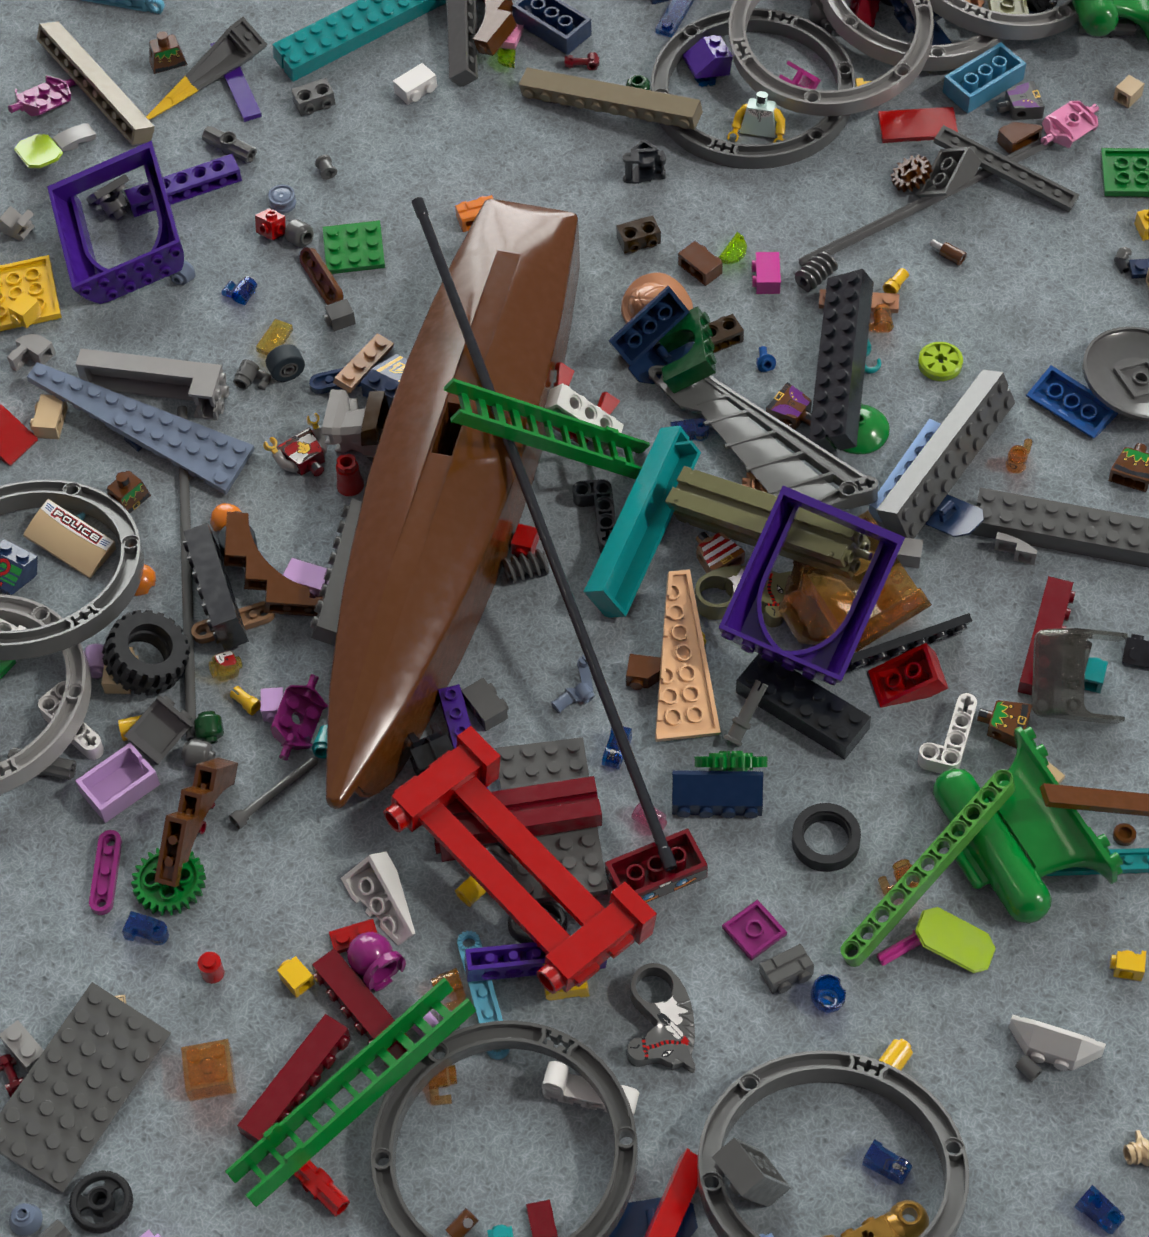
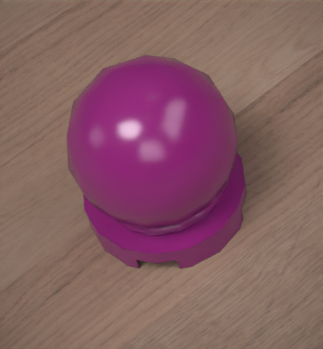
(374, 959)

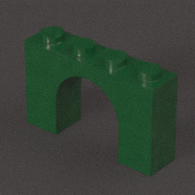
(699, 361)

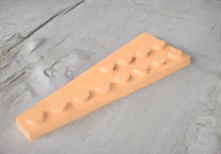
(685, 687)

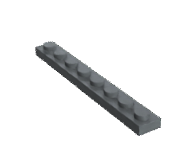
(1010, 170)

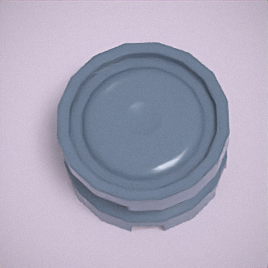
(282, 198)

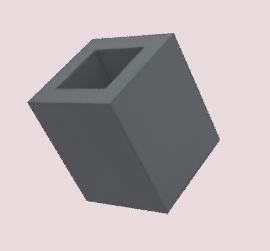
(339, 315)

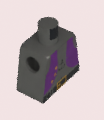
(1022, 102)

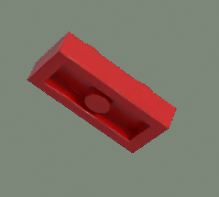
(343, 937)

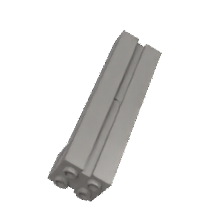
(157, 377)

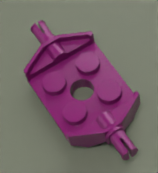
(43, 96)
(308, 706)

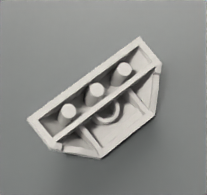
(1054, 1044)

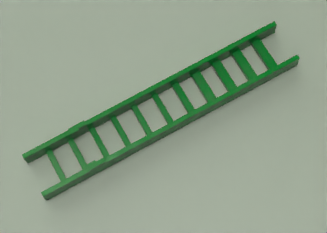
(549, 418)
(377, 1048)

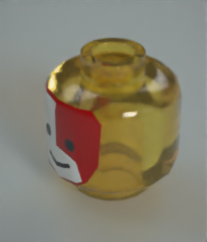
(225, 666)

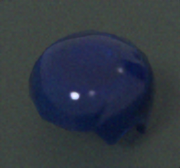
(828, 986)

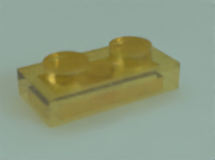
(274, 336)

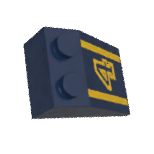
(384, 377)

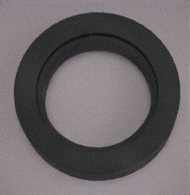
(826, 812)

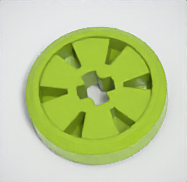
(948, 353)

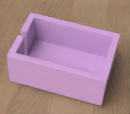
(117, 782)

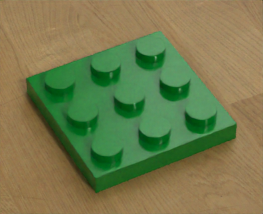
(1125, 171)
(353, 247)

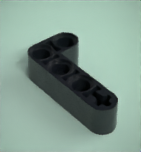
(600, 495)

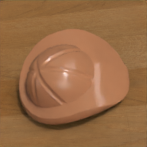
(646, 289)

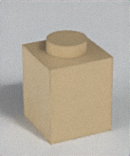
(1128, 91)

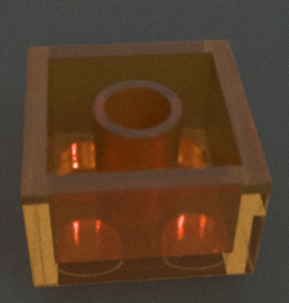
(208, 1069)

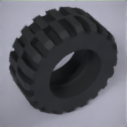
(134, 673)

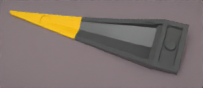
(228, 53)

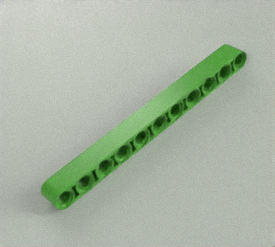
(927, 878)

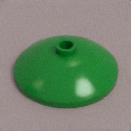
(872, 431)

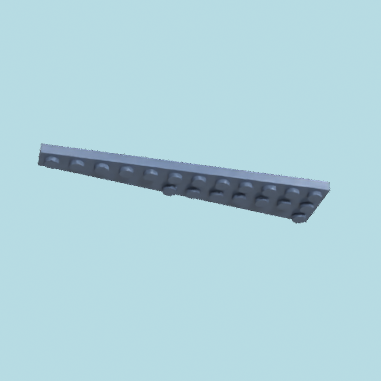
(186, 444)

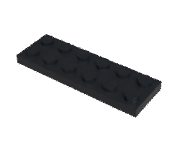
(899, 645)

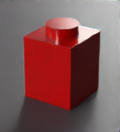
(524, 540)

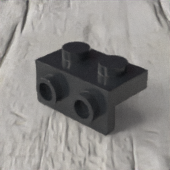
(1136, 651)

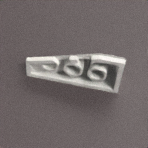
(380, 889)

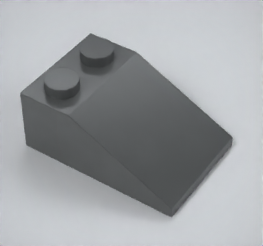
(950, 171)

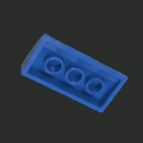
(1071, 402)

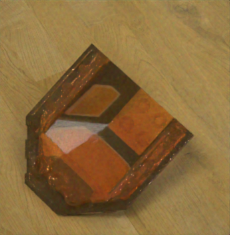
(820, 600)

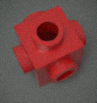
(270, 224)

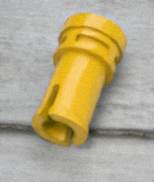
(896, 281)
(248, 702)

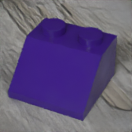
(709, 58)

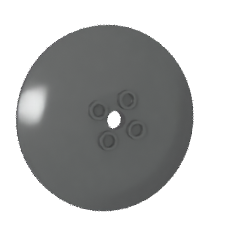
(1111, 370)

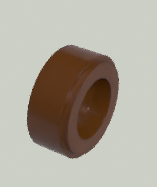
(1124, 834)

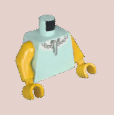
(759, 118)

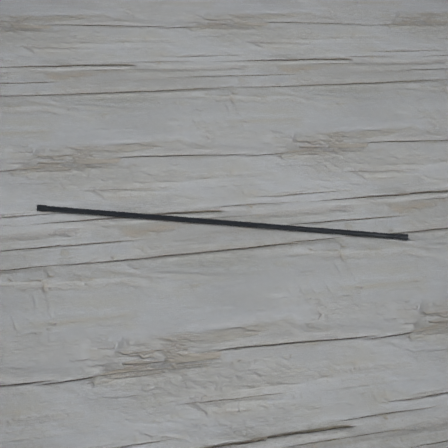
(664, 851)

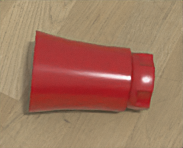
(348, 476)

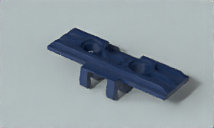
(905, 18)

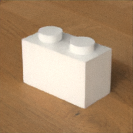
(415, 84)

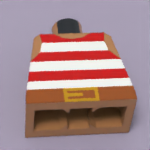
(718, 552)

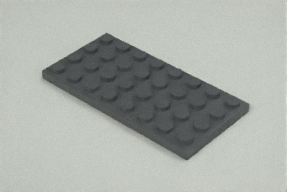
(575, 849)
(77, 1086)

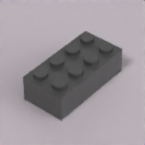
(750, 1173)

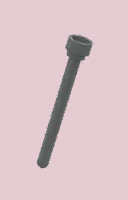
(242, 816)

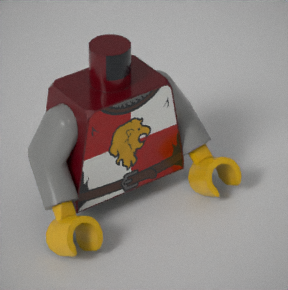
(302, 452)

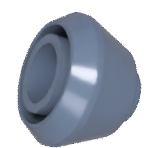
(185, 275)
(25, 1219)

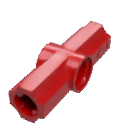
(322, 1188)

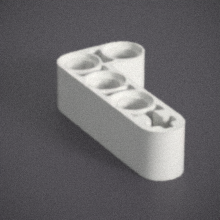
(53, 699)
(955, 734)
(575, 1089)

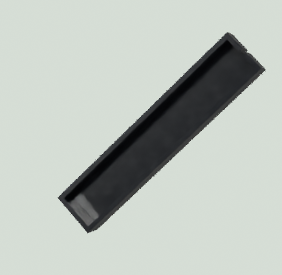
(841, 361)

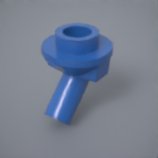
(764, 360)

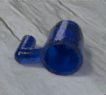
(242, 292)

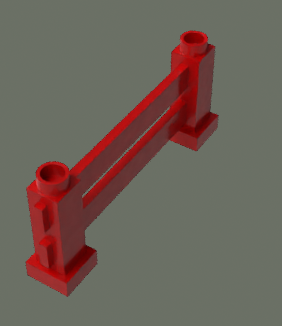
(465, 777)

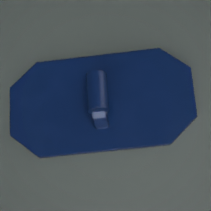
(656, 357)
(956, 517)
(639, 1216)

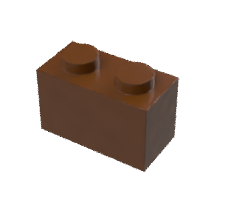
(700, 263)

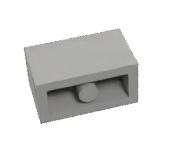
(21, 1045)

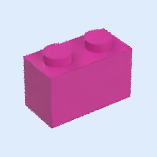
(767, 273)

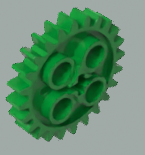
(731, 761)
(154, 895)

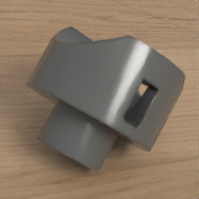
(115, 207)

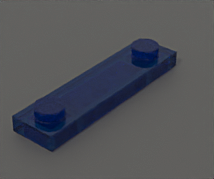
(673, 17)

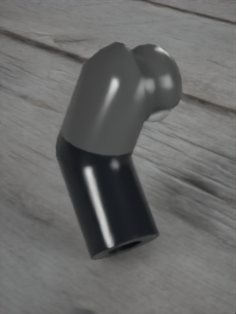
(1120, 259)

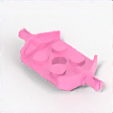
(1065, 131)

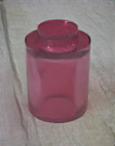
(639, 817)

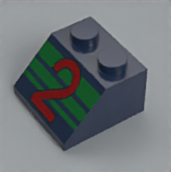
(16, 567)

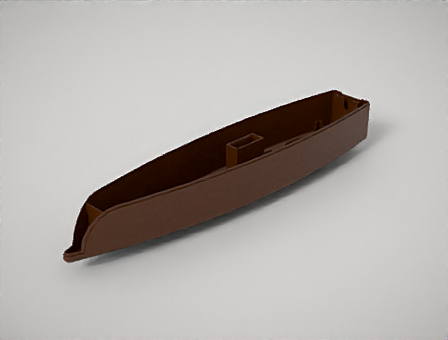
(444, 493)

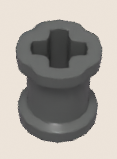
(324, 164)

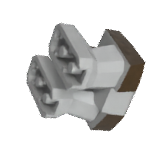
(353, 426)

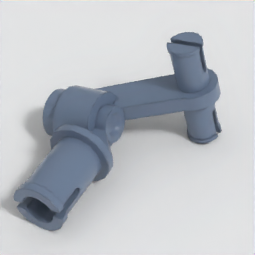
(581, 693)

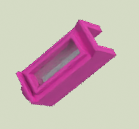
(802, 78)

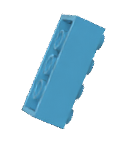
(984, 77)

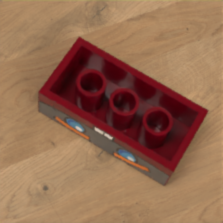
(646, 874)

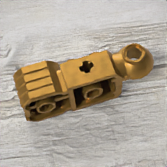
(892, 1223)

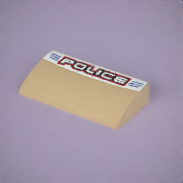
(69, 539)

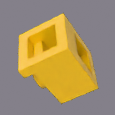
(1128, 965)

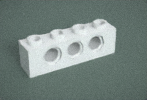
(568, 402)

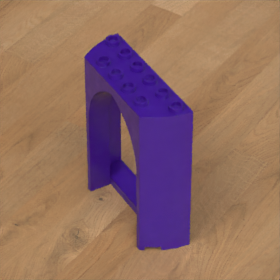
(85, 274)
(744, 618)

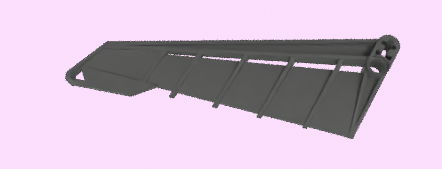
(764, 455)

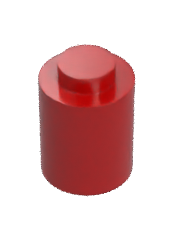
(211, 967)

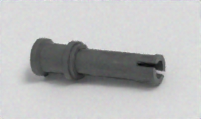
(741, 723)

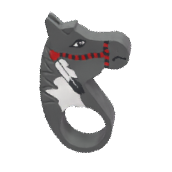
(673, 1022)

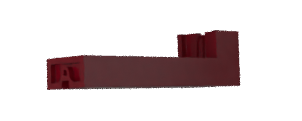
(540, 808)

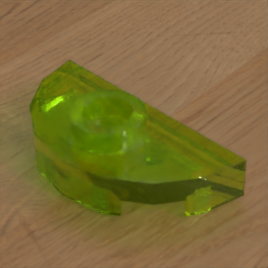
(506, 57)
(734, 250)

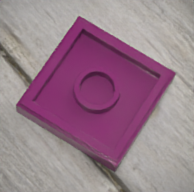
(754, 930)

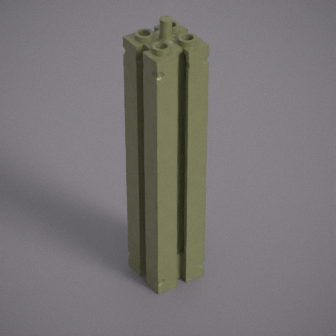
(743, 512)

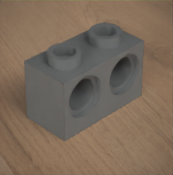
(313, 97)

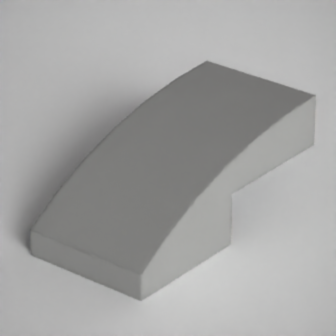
(70, 138)
(1023, 551)

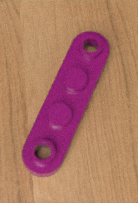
(105, 872)

